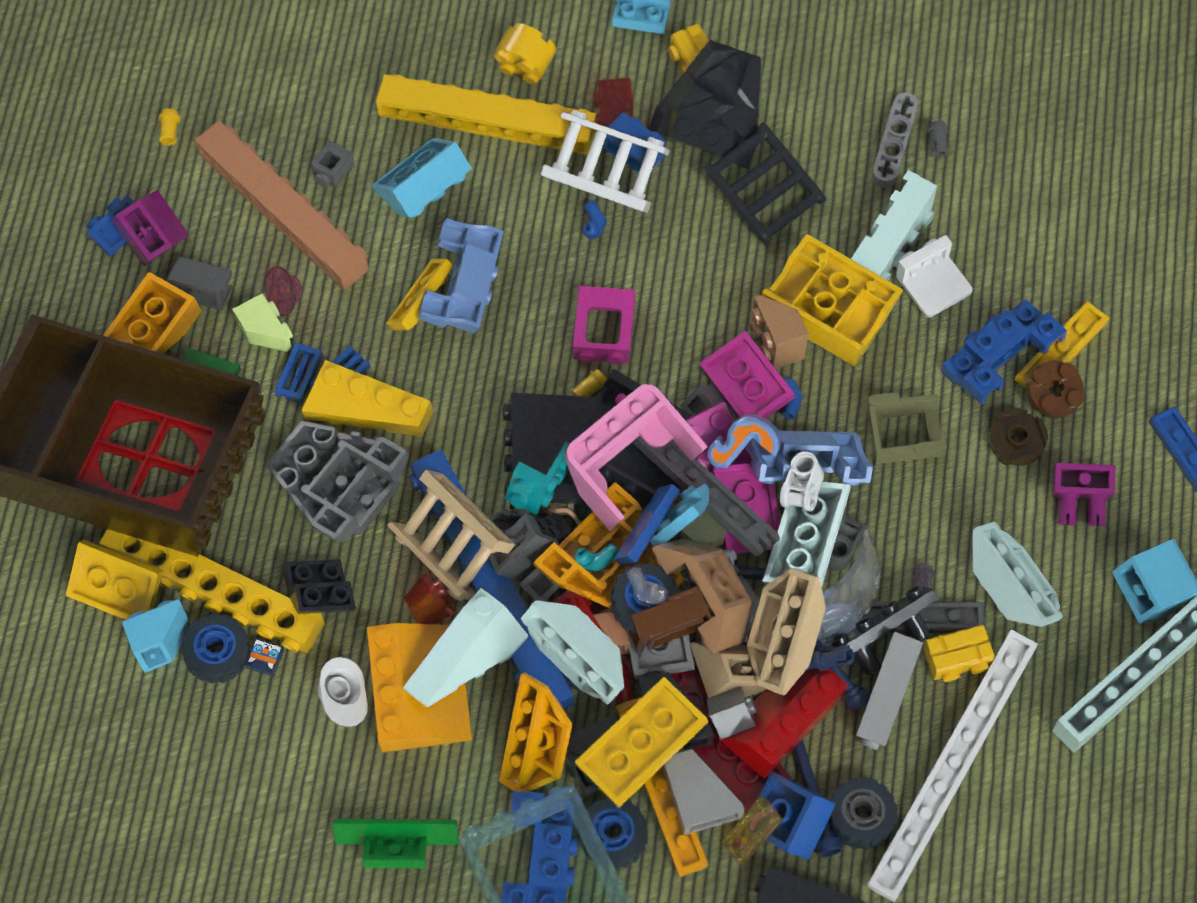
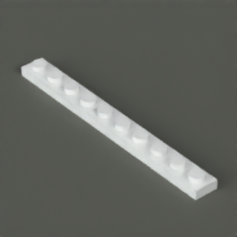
(952, 766)

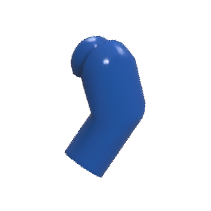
(597, 220)
(791, 408)

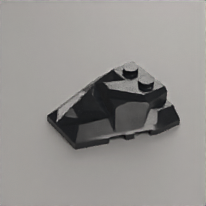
(713, 102)

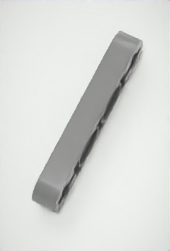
(894, 139)

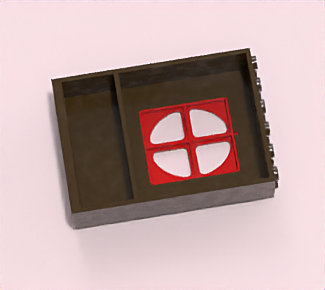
(76, 388)

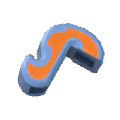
(740, 433)

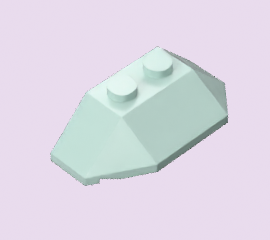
(1013, 578)
(576, 648)

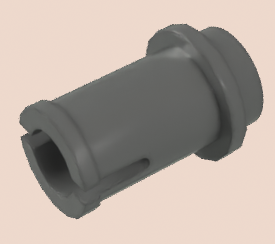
(937, 131)

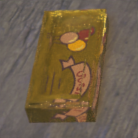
(752, 830)

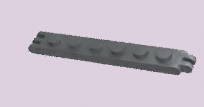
(722, 504)

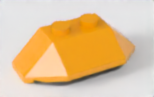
(535, 738)

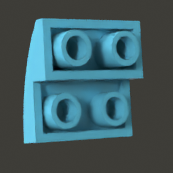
(642, 15)
(692, 505)

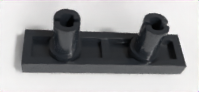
(891, 615)

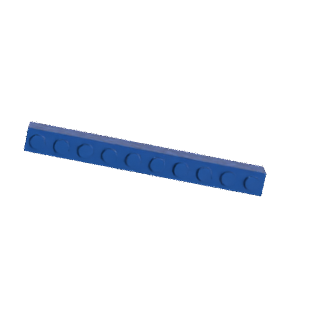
(527, 657)

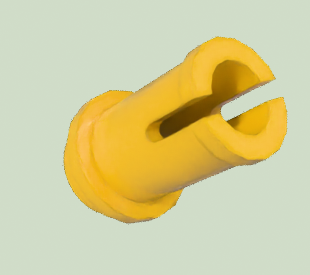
(169, 119)
(590, 384)

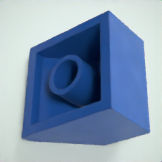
(802, 813)

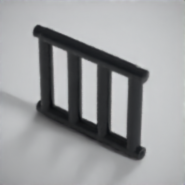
(781, 154)

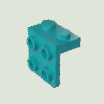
(533, 489)

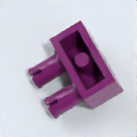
(1083, 481)

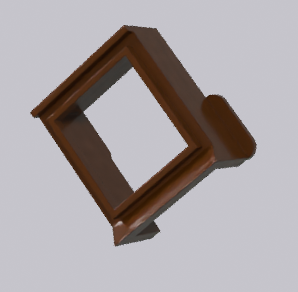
(670, 620)

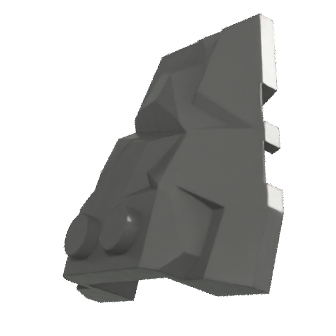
(338, 477)

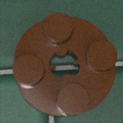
(1070, 386)

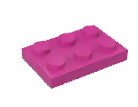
(747, 378)
(710, 425)
(754, 493)

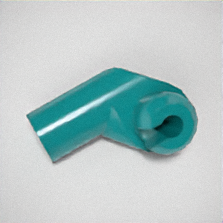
(596, 561)

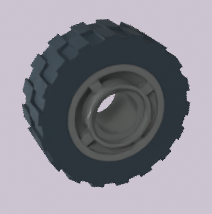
(874, 799)

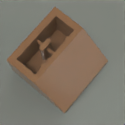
(779, 331)

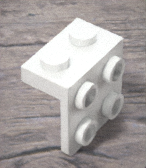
(932, 277)

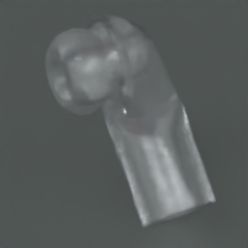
(646, 590)

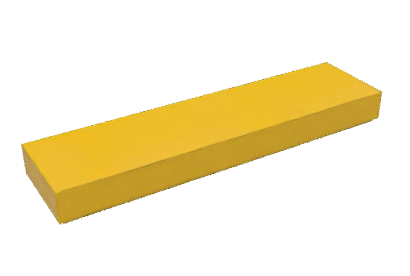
(1080, 331)

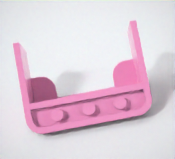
(640, 414)

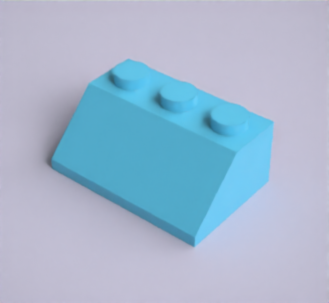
(422, 177)

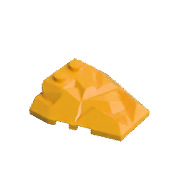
(563, 570)

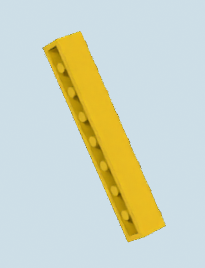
(480, 113)

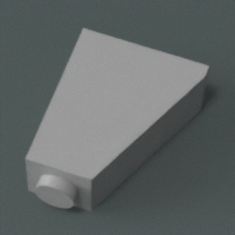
(699, 794)

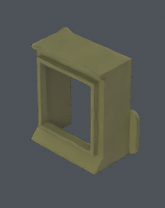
(891, 405)

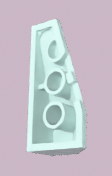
(474, 642)

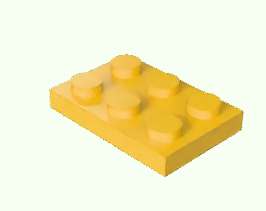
(112, 581)

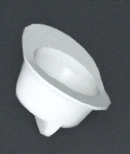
(343, 691)

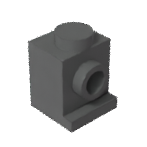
(332, 164)

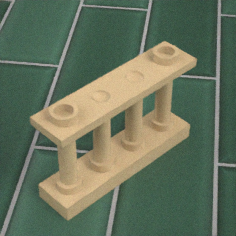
(474, 523)

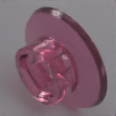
(282, 289)

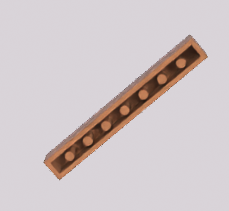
(282, 205)

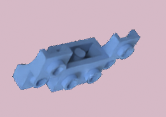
(471, 276)

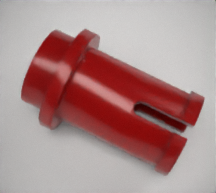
(626, 693)

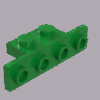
(395, 841)

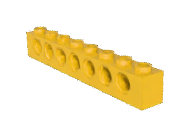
(229, 583)

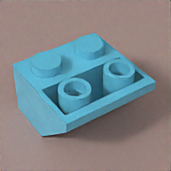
(1156, 582)
(157, 634)

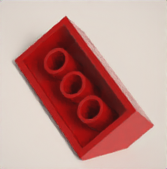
(786, 719)

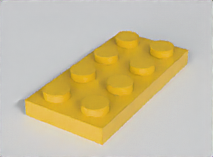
(641, 742)

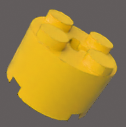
(524, 53)

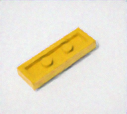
(430, 279)

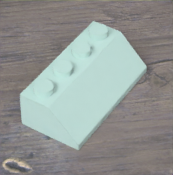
(808, 536)

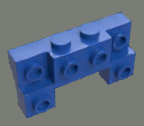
(997, 343)
(550, 858)

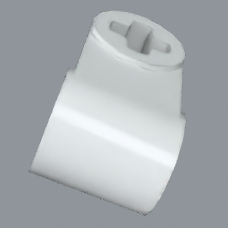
(802, 487)

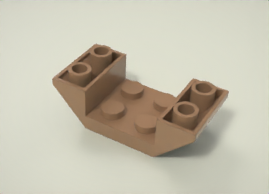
(720, 588)

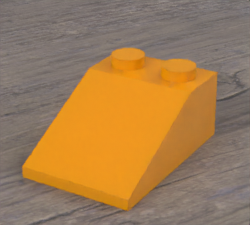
(155, 315)

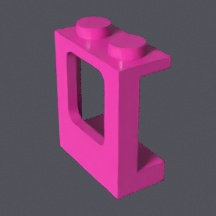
(606, 300)

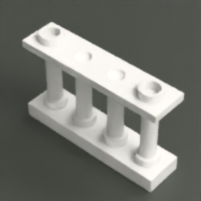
(610, 188)

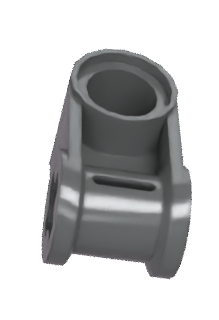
(847, 541)

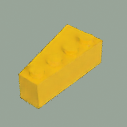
(361, 401)

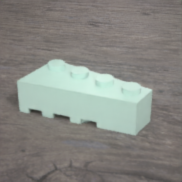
(899, 227)

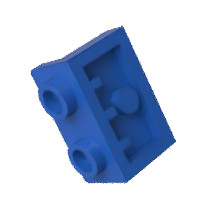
(104, 232)

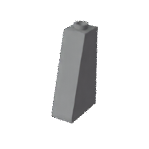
(889, 690)

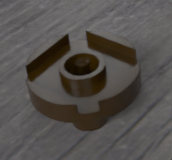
(1010, 451)

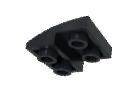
(318, 586)

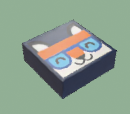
(264, 657)

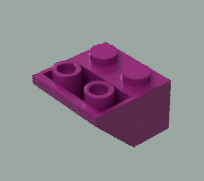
(150, 227)

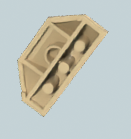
(786, 629)

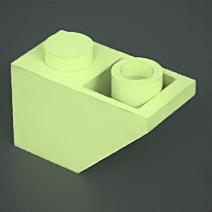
(260, 324)

